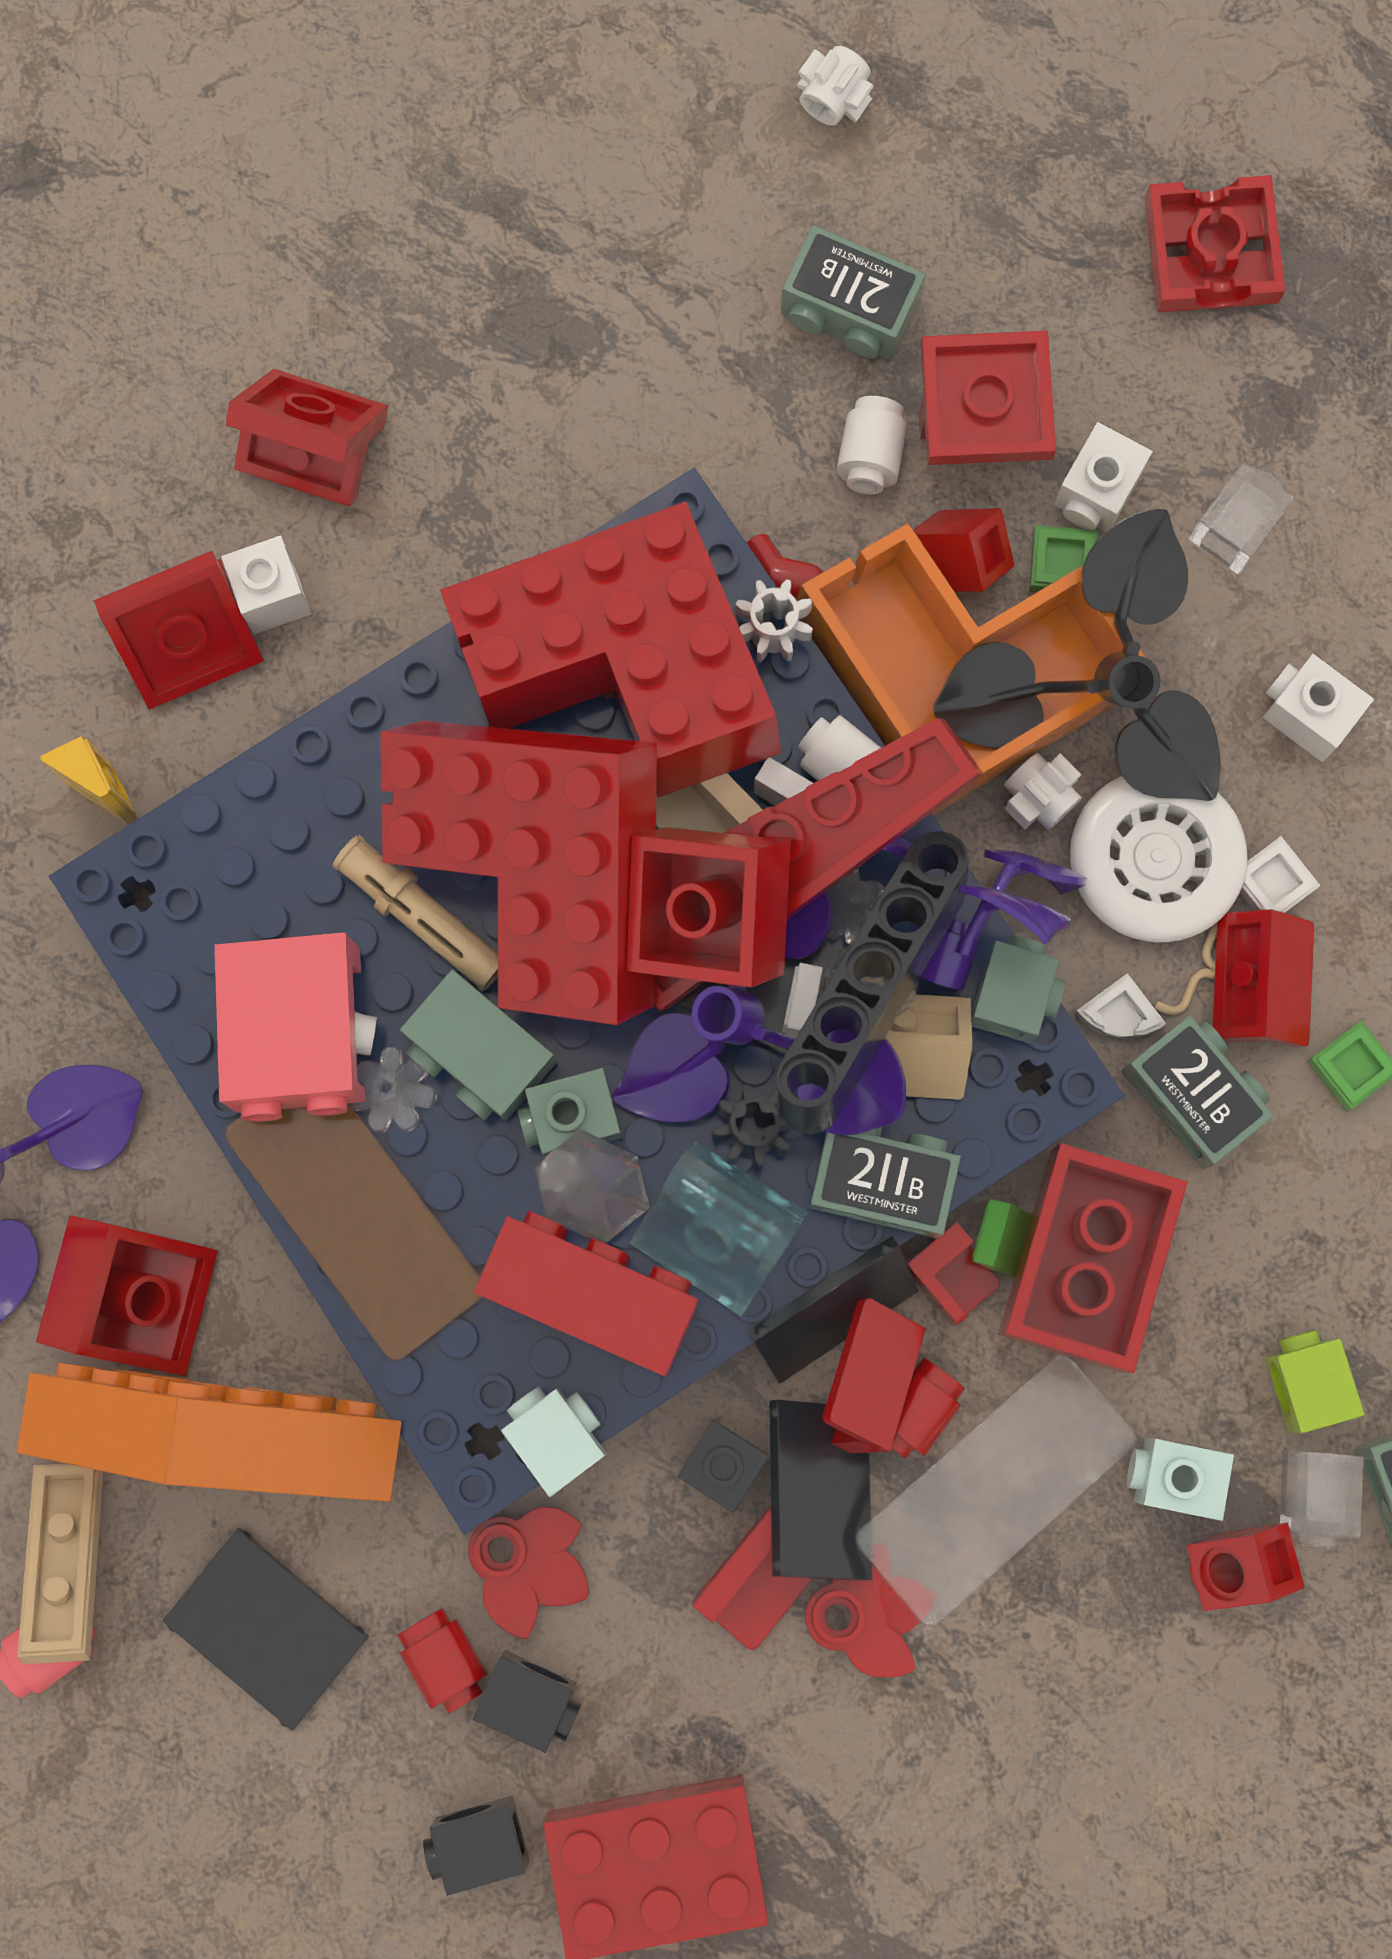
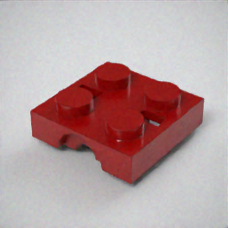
(1215, 231)

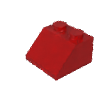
(126, 1296)

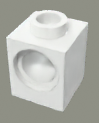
(266, 585)

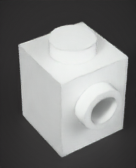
(1101, 479)
(1315, 706)

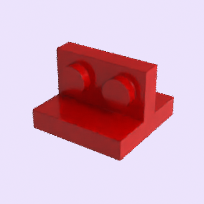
(987, 398)
(305, 434)
(179, 629)

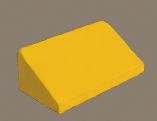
(91, 775)

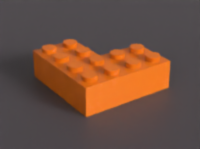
(907, 629)
(209, 1433)

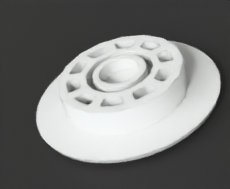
(1157, 862)

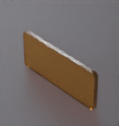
(360, 1223)

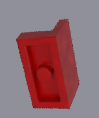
(1263, 977)
(872, 1378)
(744, 1593)

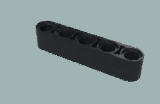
(865, 1009)

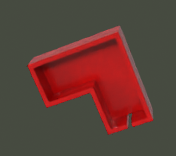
(627, 616)
(557, 833)

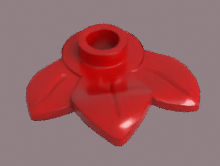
(537, 1571)
(874, 1628)

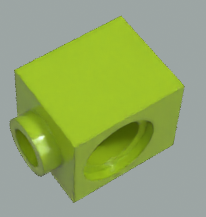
(1313, 1382)

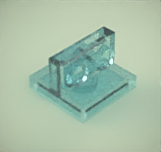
(718, 1227)

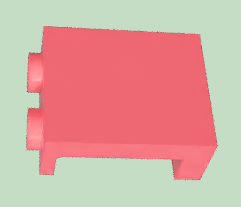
(287, 1025)

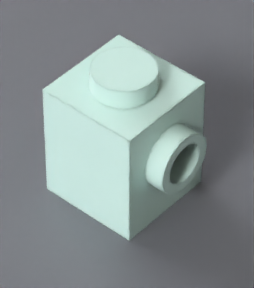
(554, 1437)
(1180, 1478)

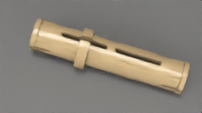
(401, 896)

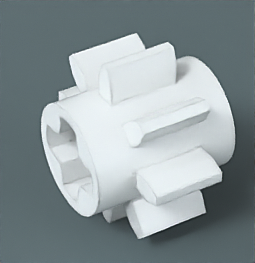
(835, 85)
(782, 606)
(1042, 791)

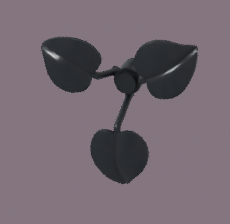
(1173, 744)

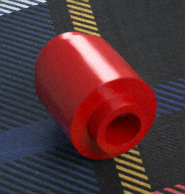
(927, 1409)
(442, 1661)

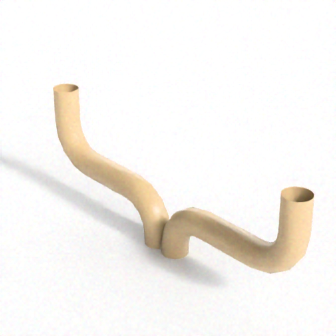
(1195, 978)

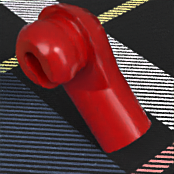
(782, 568)

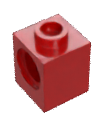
(1266, 1561)

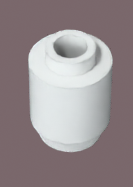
(872, 445)
(833, 747)

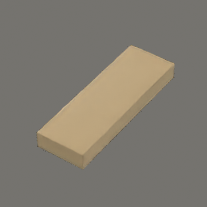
(60, 1564)

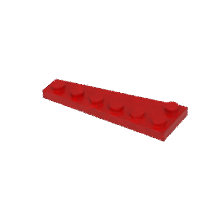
(853, 817)

